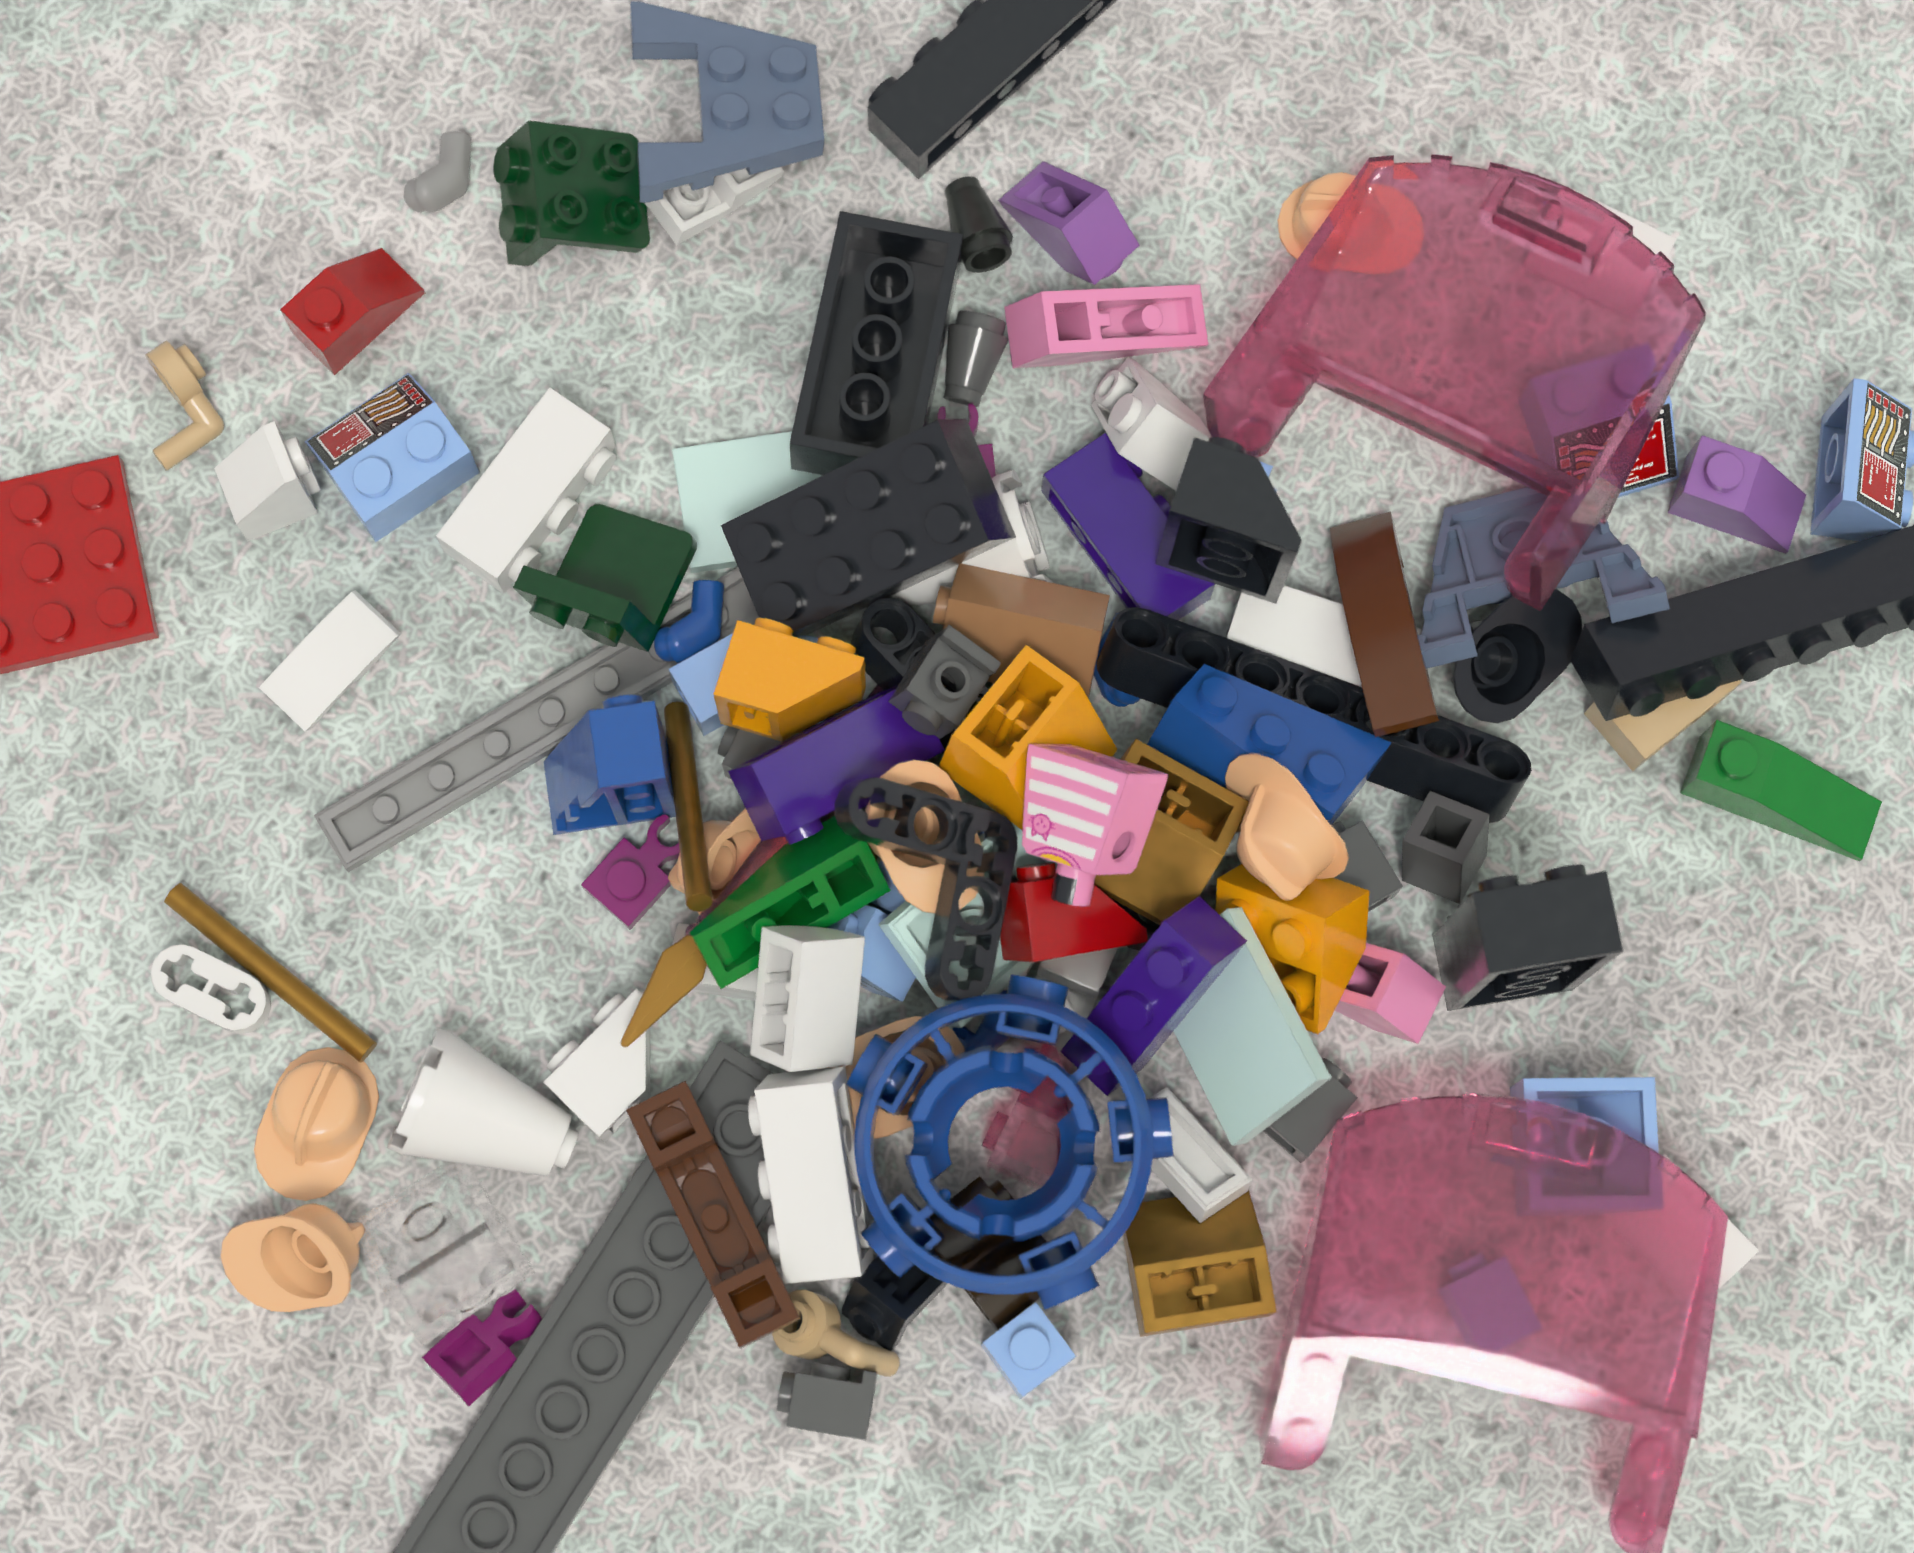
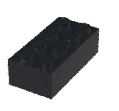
(875, 340)
(869, 528)
(1527, 937)

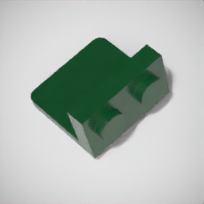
(569, 191)
(612, 578)

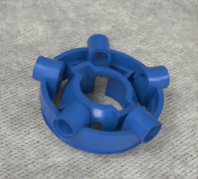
(889, 1076)

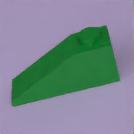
(1779, 790)
(798, 886)

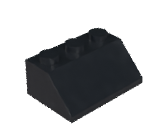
(1229, 523)

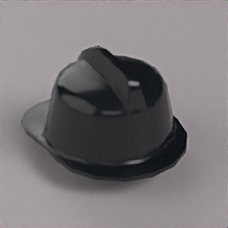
(1517, 656)

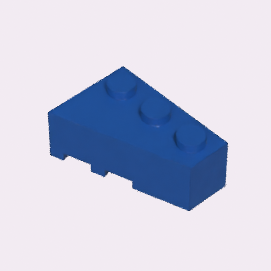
(1226, 717)
(610, 769)

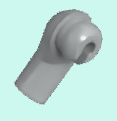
(446, 180)

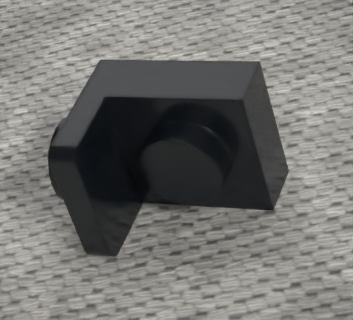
(885, 1304)

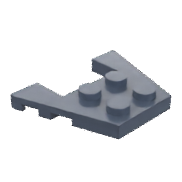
(754, 99)
(1472, 560)

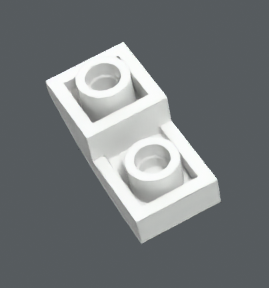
(690, 212)
(330, 660)

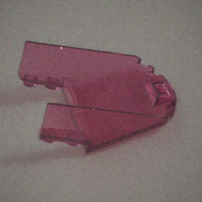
(1485, 322)
(1512, 1259)

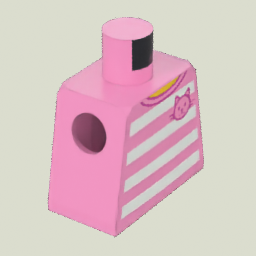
(1086, 815)

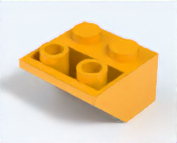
(785, 683)
(1023, 707)
(1308, 939)

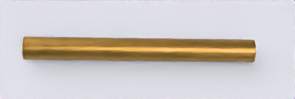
(687, 807)
(270, 972)

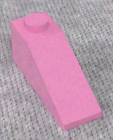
(1104, 324)

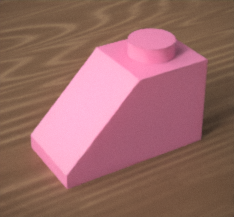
(1391, 994)

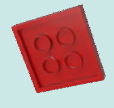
(70, 566)

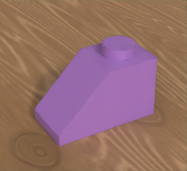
(1071, 221)
(1737, 494)

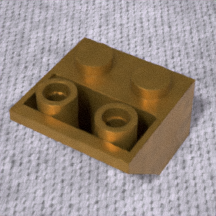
(1183, 843)
(1196, 1271)

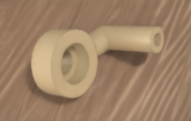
(180, 374)
(822, 1335)

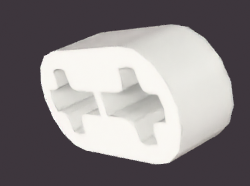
(203, 1002)

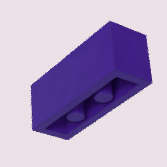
(1121, 528)
(802, 776)
(1159, 988)

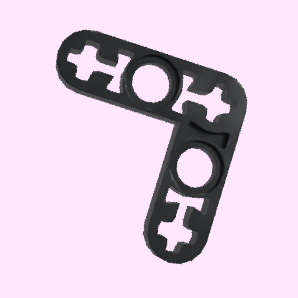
(958, 852)

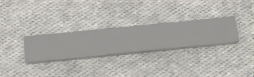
(504, 740)

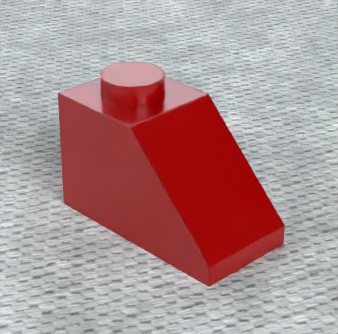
(350, 306)
(1045, 929)

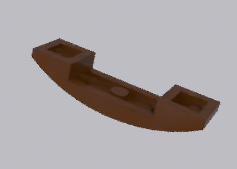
(1382, 624)
(713, 1214)

